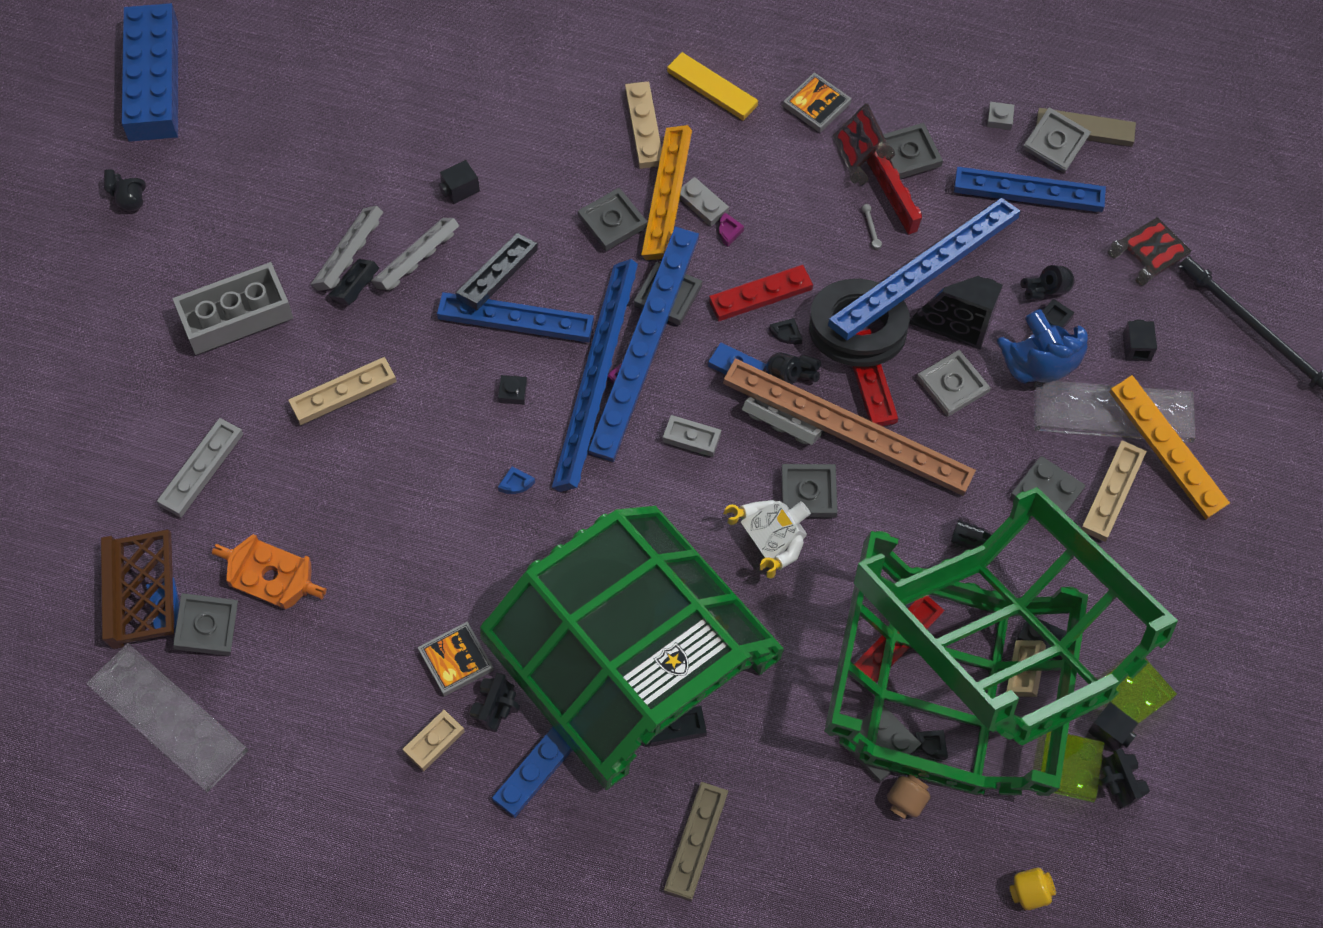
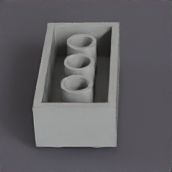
(233, 308)

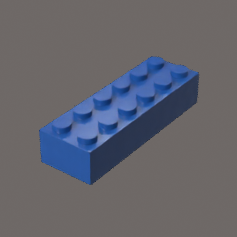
(150, 72)

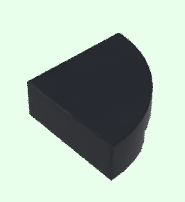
(786, 331)
(933, 743)

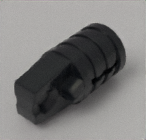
(969, 535)

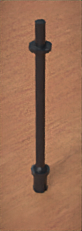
(1203, 278)

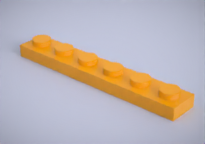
(666, 191)
(1169, 447)

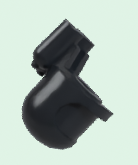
(125, 191)
(1052, 281)
(791, 368)

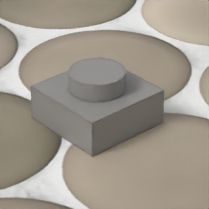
(1000, 115)

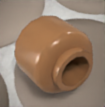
(908, 796)

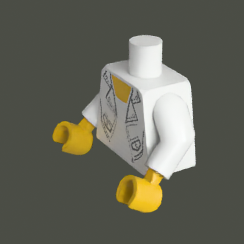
(773, 530)

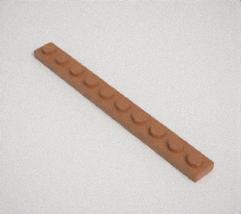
(849, 427)

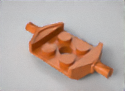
(254, 558)

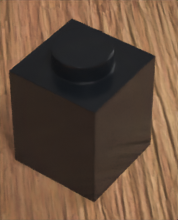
(459, 182)
(1139, 340)
(1114, 728)

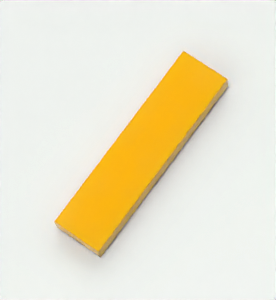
(712, 86)

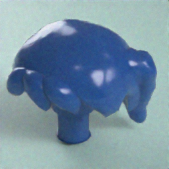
(1047, 353)

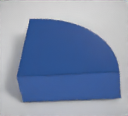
(516, 482)

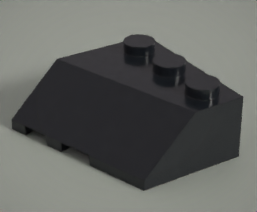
(961, 311)

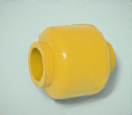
(1033, 889)

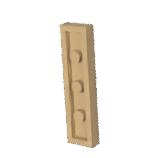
(644, 124)
(342, 390)
(1113, 491)

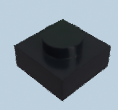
(1057, 313)
(512, 389)

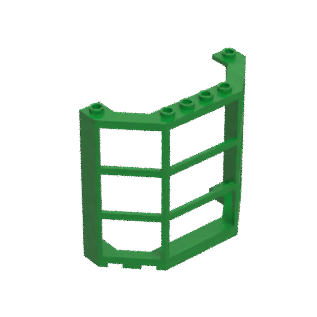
(998, 713)
(1045, 783)

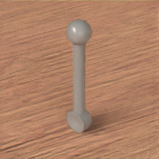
(876, 243)

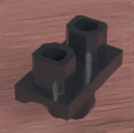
(497, 704)
(1120, 779)

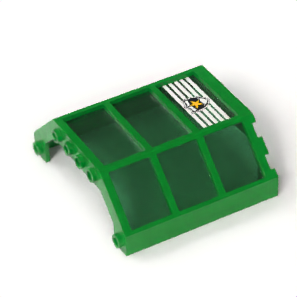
(623, 636)

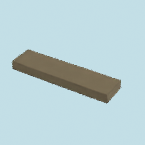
(1102, 129)
(696, 842)

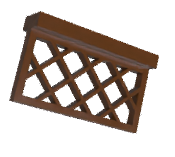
(114, 586)

